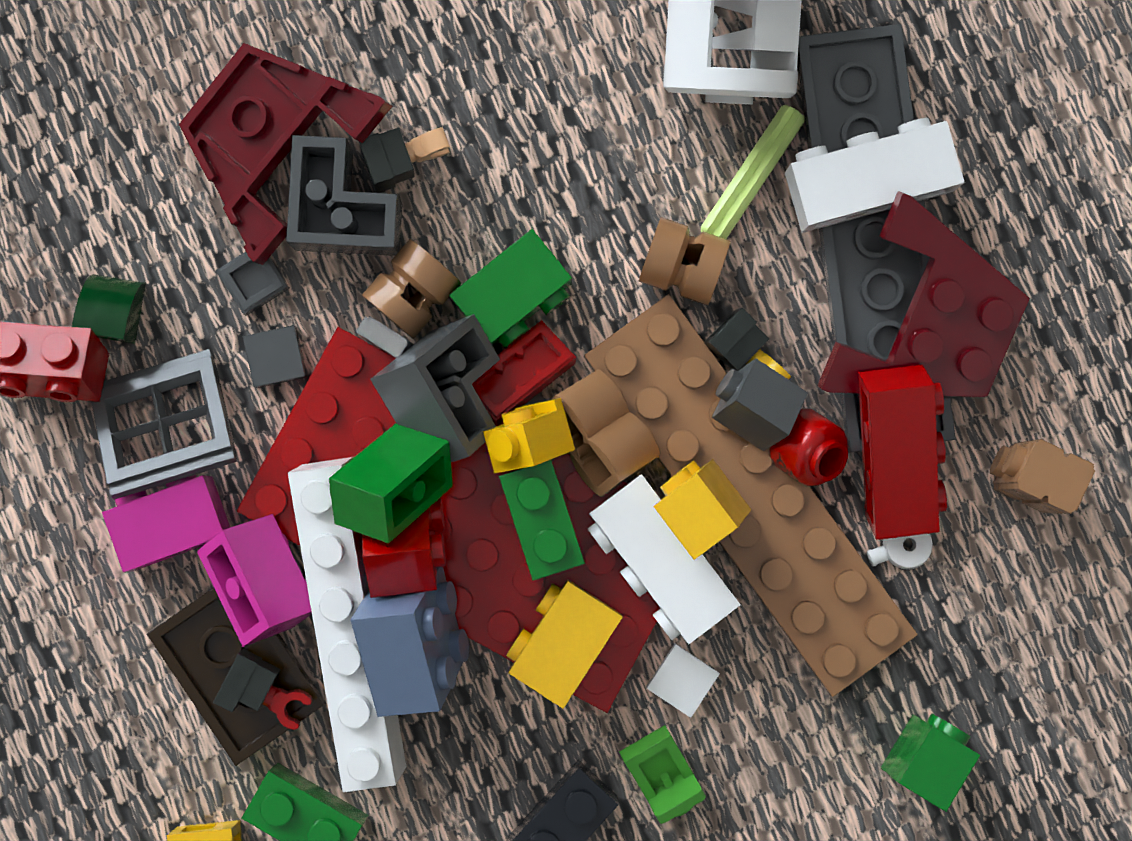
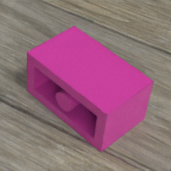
(165, 522)
(256, 579)

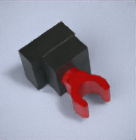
(252, 683)

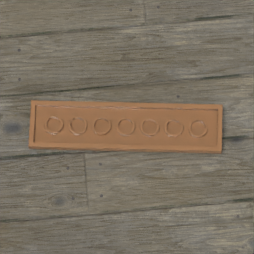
(788, 540)

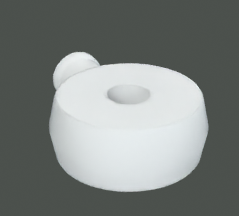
(898, 556)

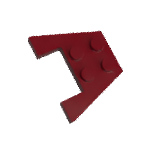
(247, 126)
(955, 321)

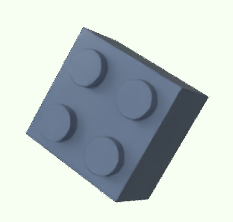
(411, 648)

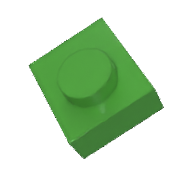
(663, 775)

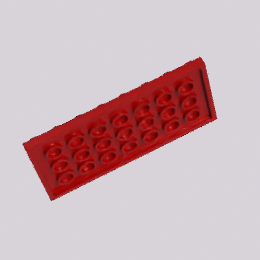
(484, 558)

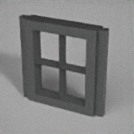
(172, 464)

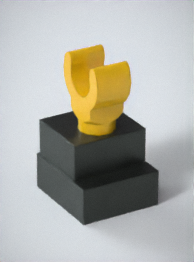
(739, 342)

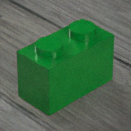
(514, 289)
(391, 482)
(541, 520)
(931, 760)
(300, 810)

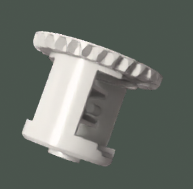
(771, 42)

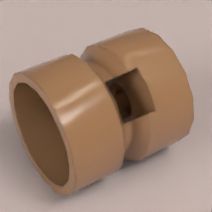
(664, 259)
(425, 275)

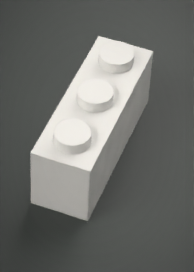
(871, 172)
(685, 589)

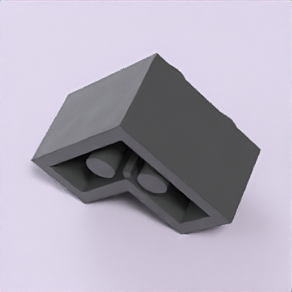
(326, 212)
(433, 387)

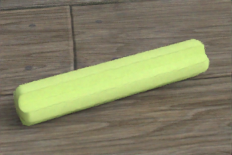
(753, 172)

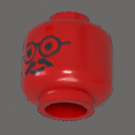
(813, 450)

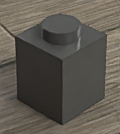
(758, 404)

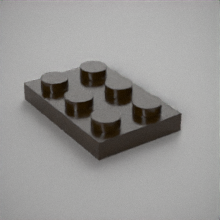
(200, 651)

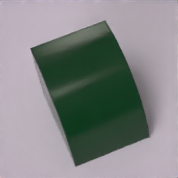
(110, 307)

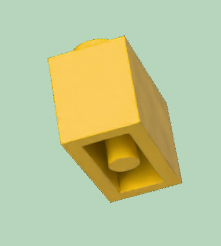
(701, 506)
(563, 643)

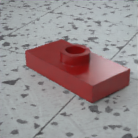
(523, 371)

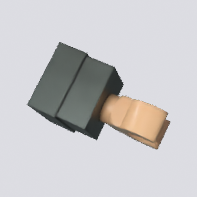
(391, 159)

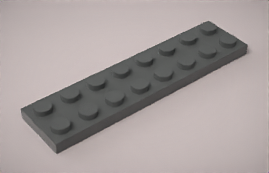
(850, 88)

